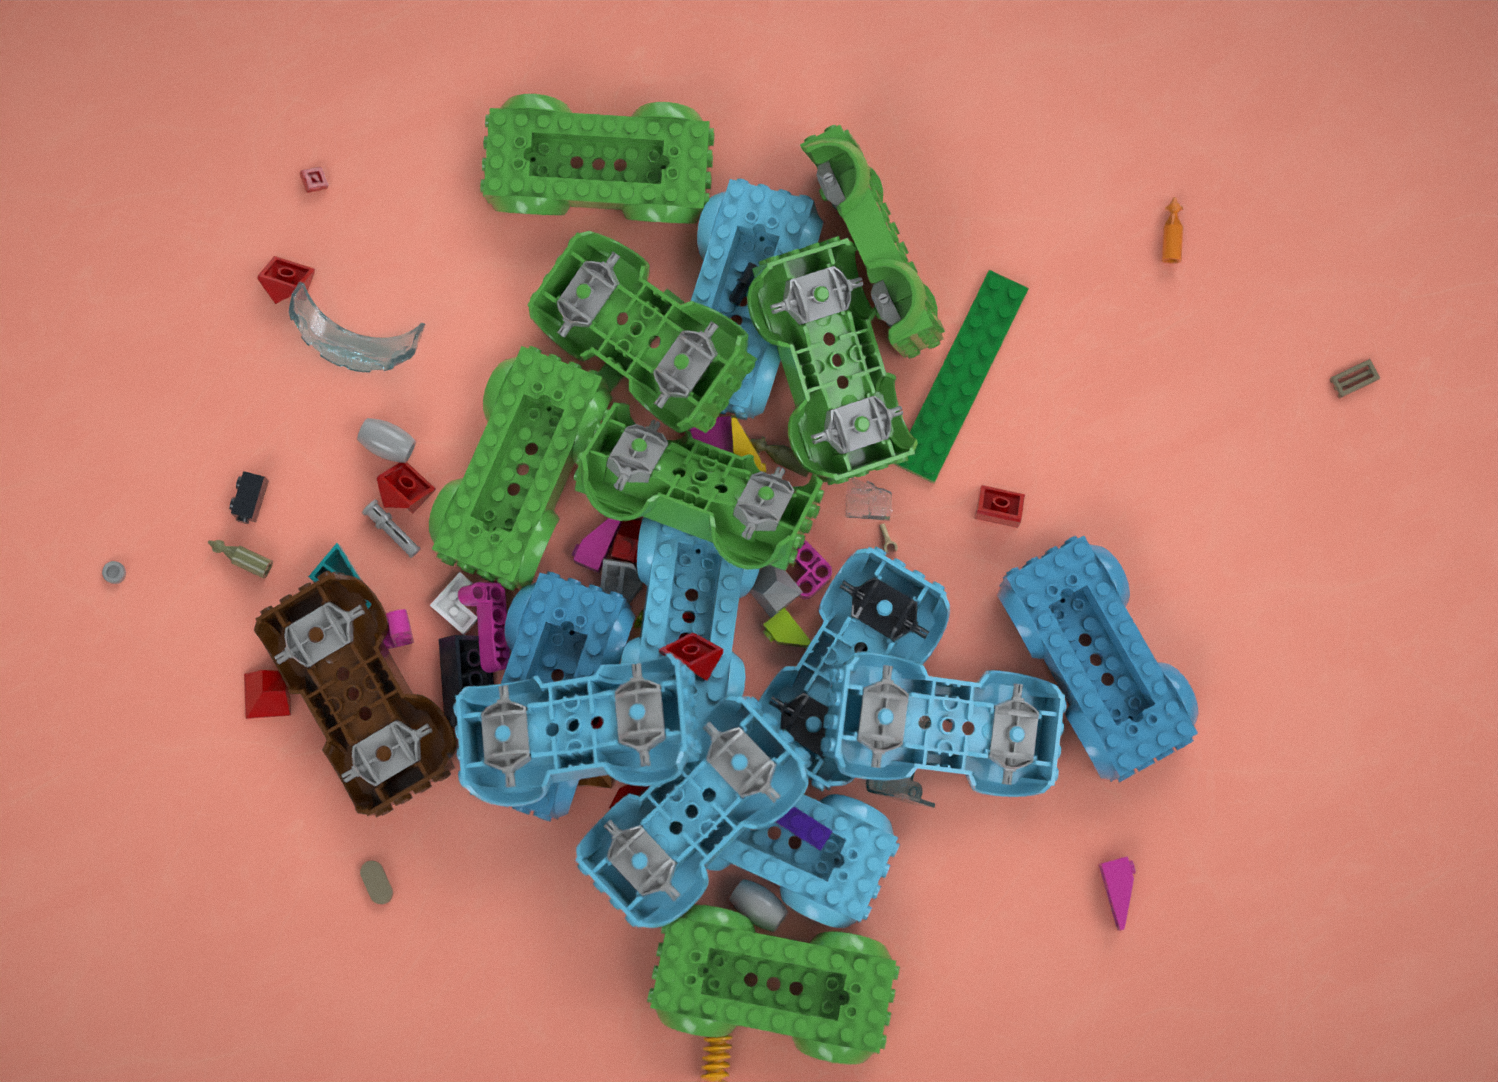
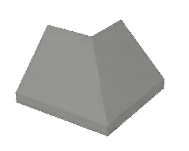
(774, 589)

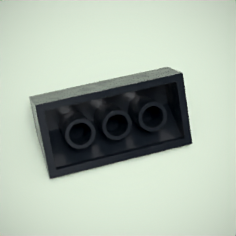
(460, 669)

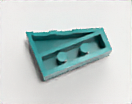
(336, 561)

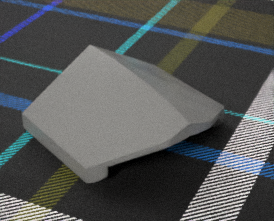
(620, 578)

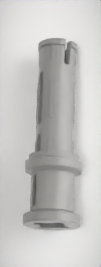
(384, 521)

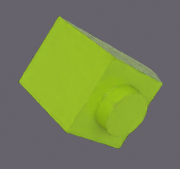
(785, 631)

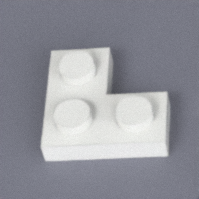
(451, 608)

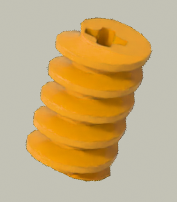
(716, 1058)

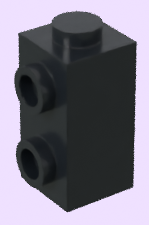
(248, 497)

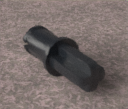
(743, 284)

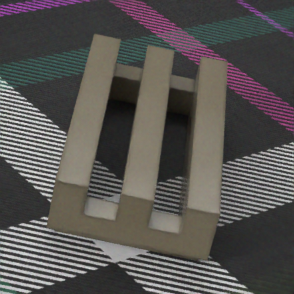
(1338, 387)

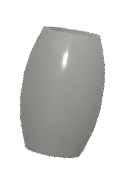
(386, 440)
(758, 905)

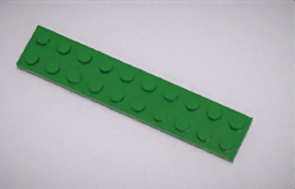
(963, 374)

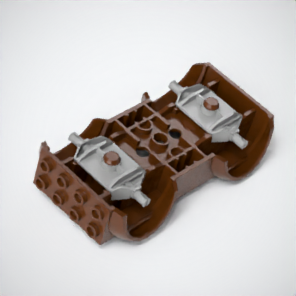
(407, 735)

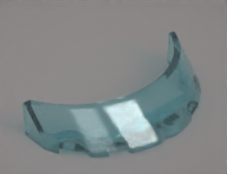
(346, 347)

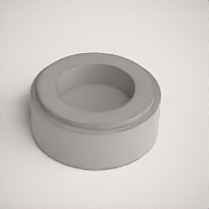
(114, 572)

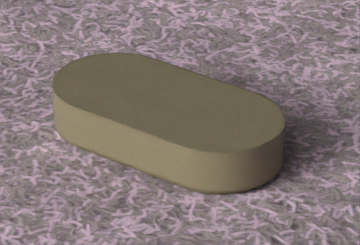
(376, 882)

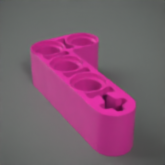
(810, 569)
(491, 619)
(399, 629)

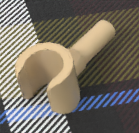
(887, 539)

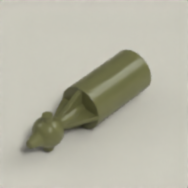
(781, 455)
(244, 558)

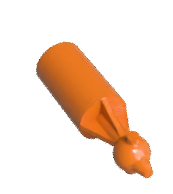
(1172, 234)

